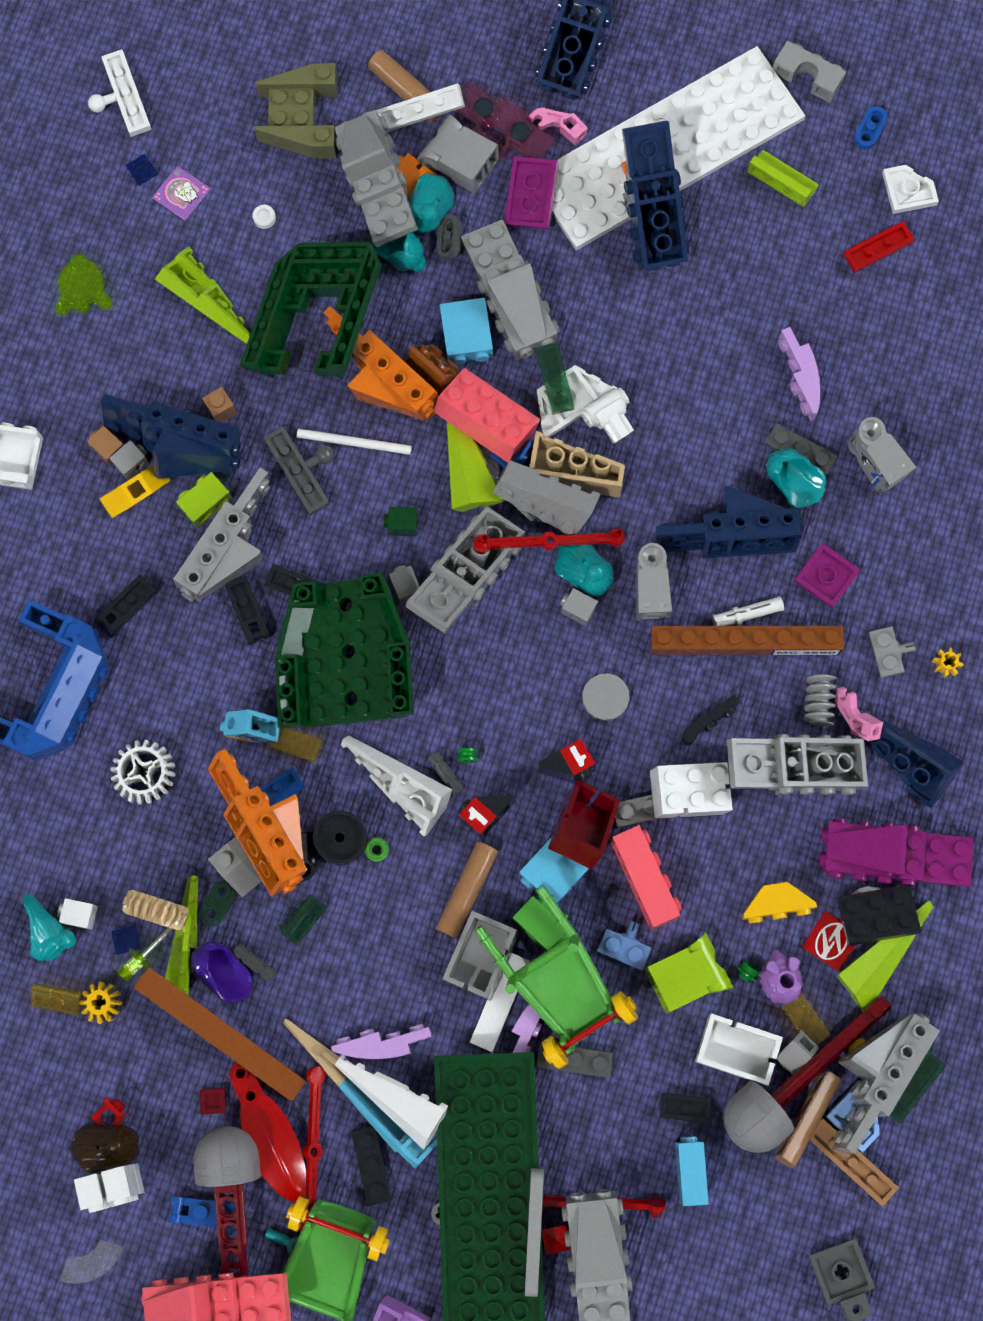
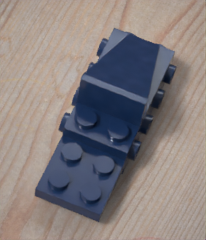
(573, 46)
(654, 197)
(177, 450)
(741, 519)

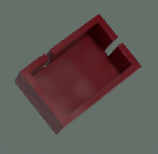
(584, 829)

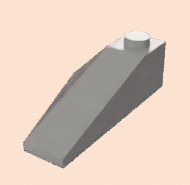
(236, 867)

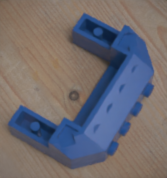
(68, 690)

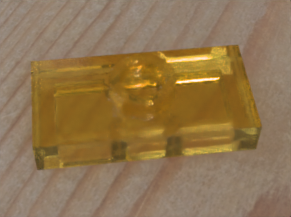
(298, 744)
(55, 999)
(806, 1019)

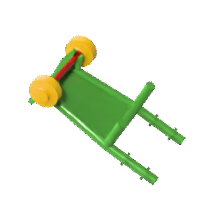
(563, 988)
(330, 1256)

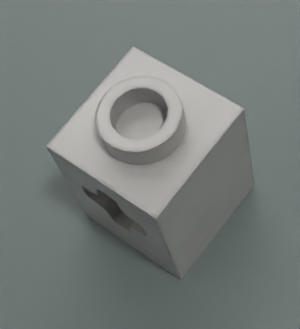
(130, 459)
(404, 583)
(578, 606)
(797, 1053)

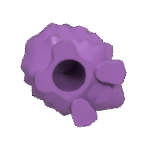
(781, 978)

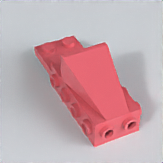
(218, 1299)

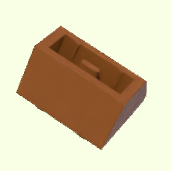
(432, 366)

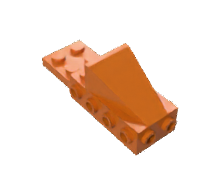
(385, 377)
(273, 827)

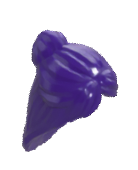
(221, 972)

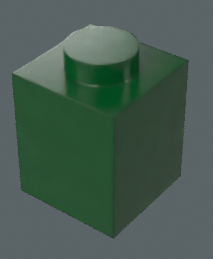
(401, 521)

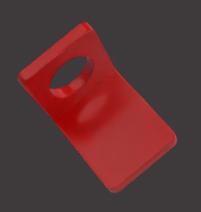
(115, 1106)

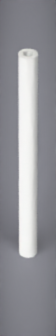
(354, 441)

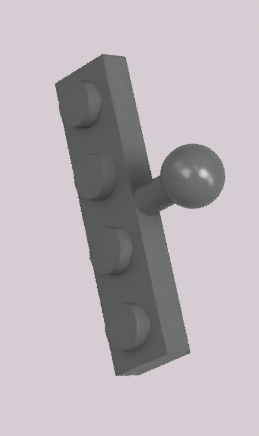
(298, 470)

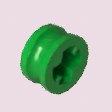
(467, 755)

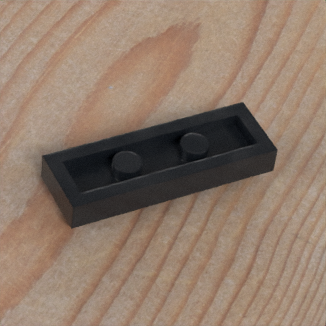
(371, 1166)

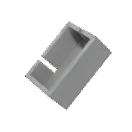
(472, 963)

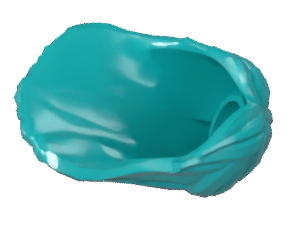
(430, 201)
(403, 253)
(796, 477)
(584, 569)
(46, 933)

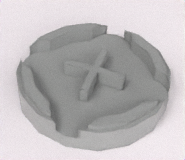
(605, 697)

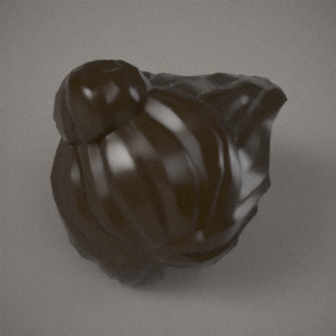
(104, 1147)

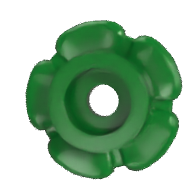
(748, 972)

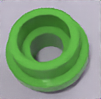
(376, 842)

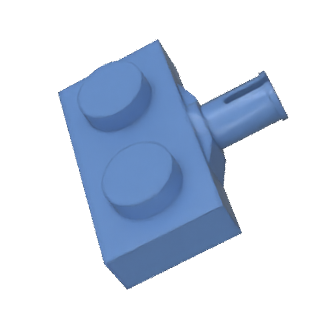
(625, 947)

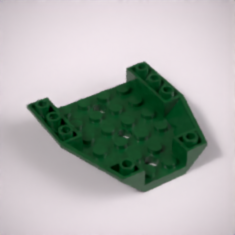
(312, 661)

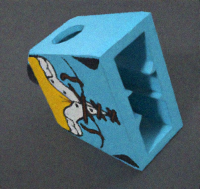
(239, 725)

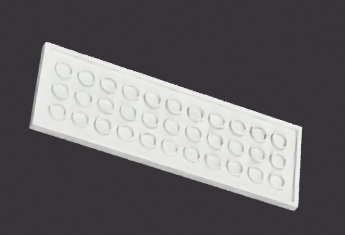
(709, 127)

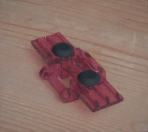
(508, 118)

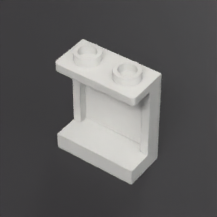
(19, 455)

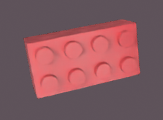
(486, 415)
(645, 877)

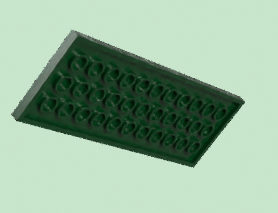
(484, 1185)

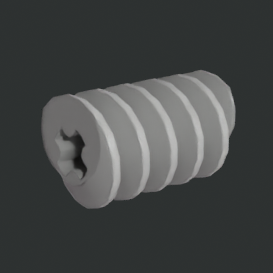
(819, 700)

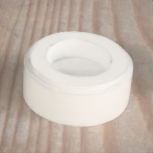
(264, 216)

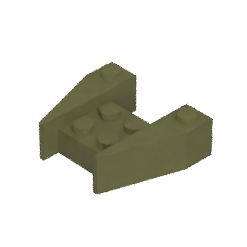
(293, 110)

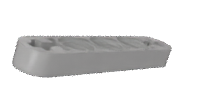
(534, 1232)

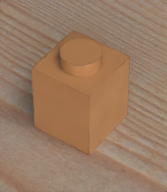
(219, 405)
(104, 443)

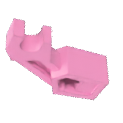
(560, 119)
(862, 724)

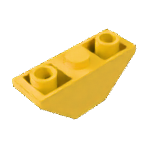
(132, 491)
(777, 901)

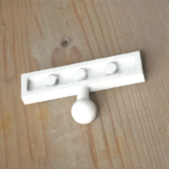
(124, 92)

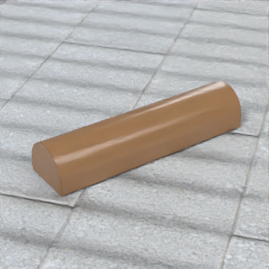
(397, 78)
(467, 890)
(808, 1118)

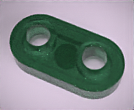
(219, 904)

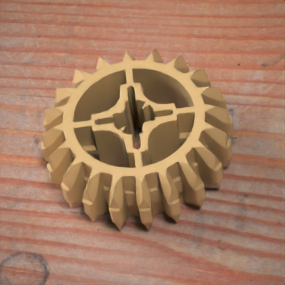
(155, 910)

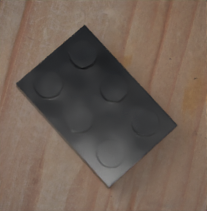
(878, 915)

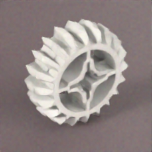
(152, 767)

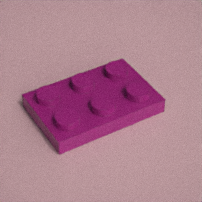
(531, 192)

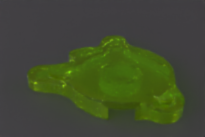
(80, 286)

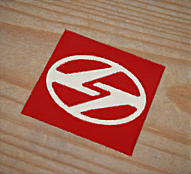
(829, 942)

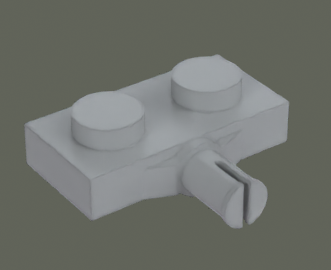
(888, 652)

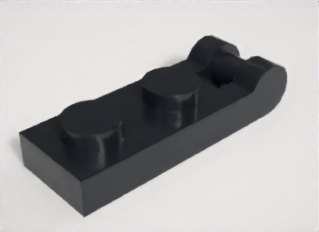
(125, 605)
(247, 609)
(709, 720)

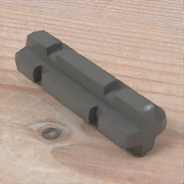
(445, 773)
(253, 962)

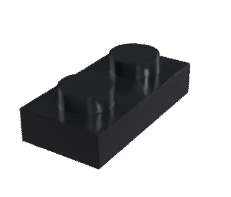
(685, 1107)

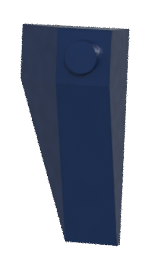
(919, 763)

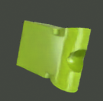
(687, 975)

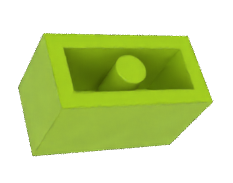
(203, 499)

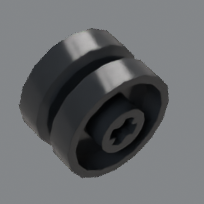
(340, 852)

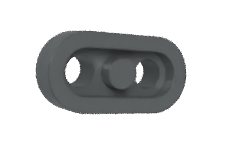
(449, 239)

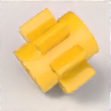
(949, 655)

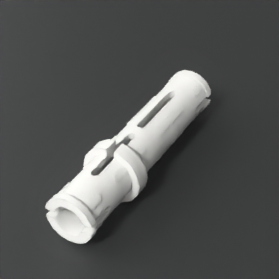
(738, 615)

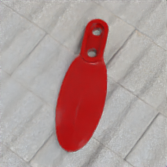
(276, 1141)

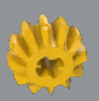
(106, 1009)

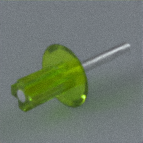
(138, 960)

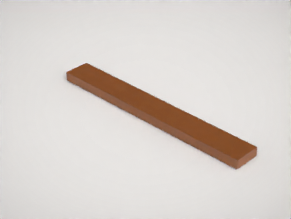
(219, 1033)

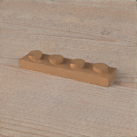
(854, 1165)

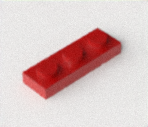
(878, 247)

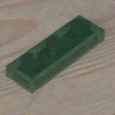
(554, 378)
(921, 1081)

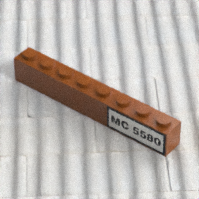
(746, 640)

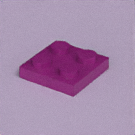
(827, 575)

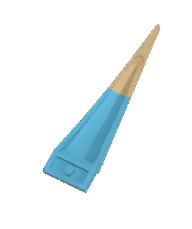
(382, 1123)

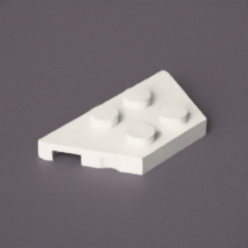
(584, 390)

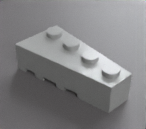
(545, 497)

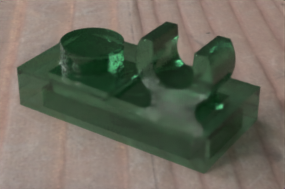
(303, 919)

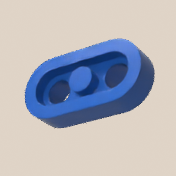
(870, 129)

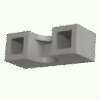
(796, 60)

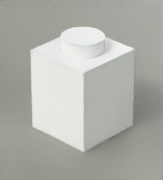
(77, 914)

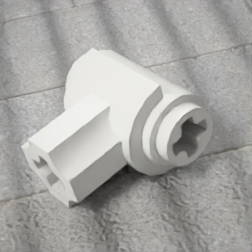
(609, 413)

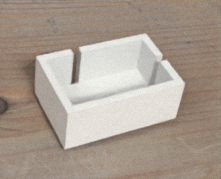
(690, 787)
(738, 1049)
(109, 1188)

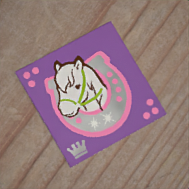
(181, 193)

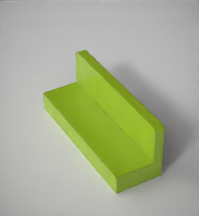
(782, 178)

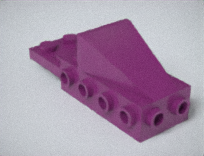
(894, 854)

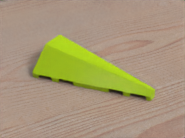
(190, 283)
(469, 476)
(184, 939)
(872, 970)

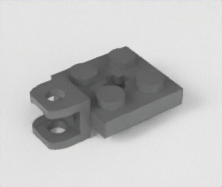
(847, 1290)

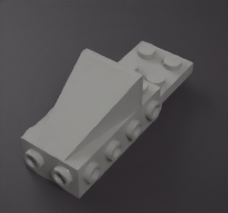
(375, 176)
(510, 290)
(223, 548)
(463, 572)
(798, 764)
(886, 1068)
(597, 1255)

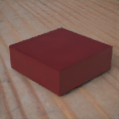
(213, 1101)

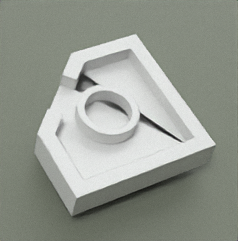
(908, 190)

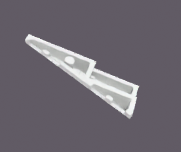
(417, 794)
(409, 1111)

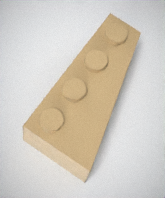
(576, 466)

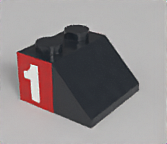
(569, 763)
(484, 812)

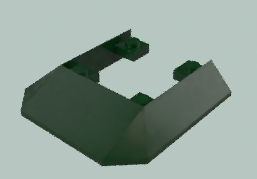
(305, 272)

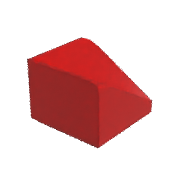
(554, 1239)

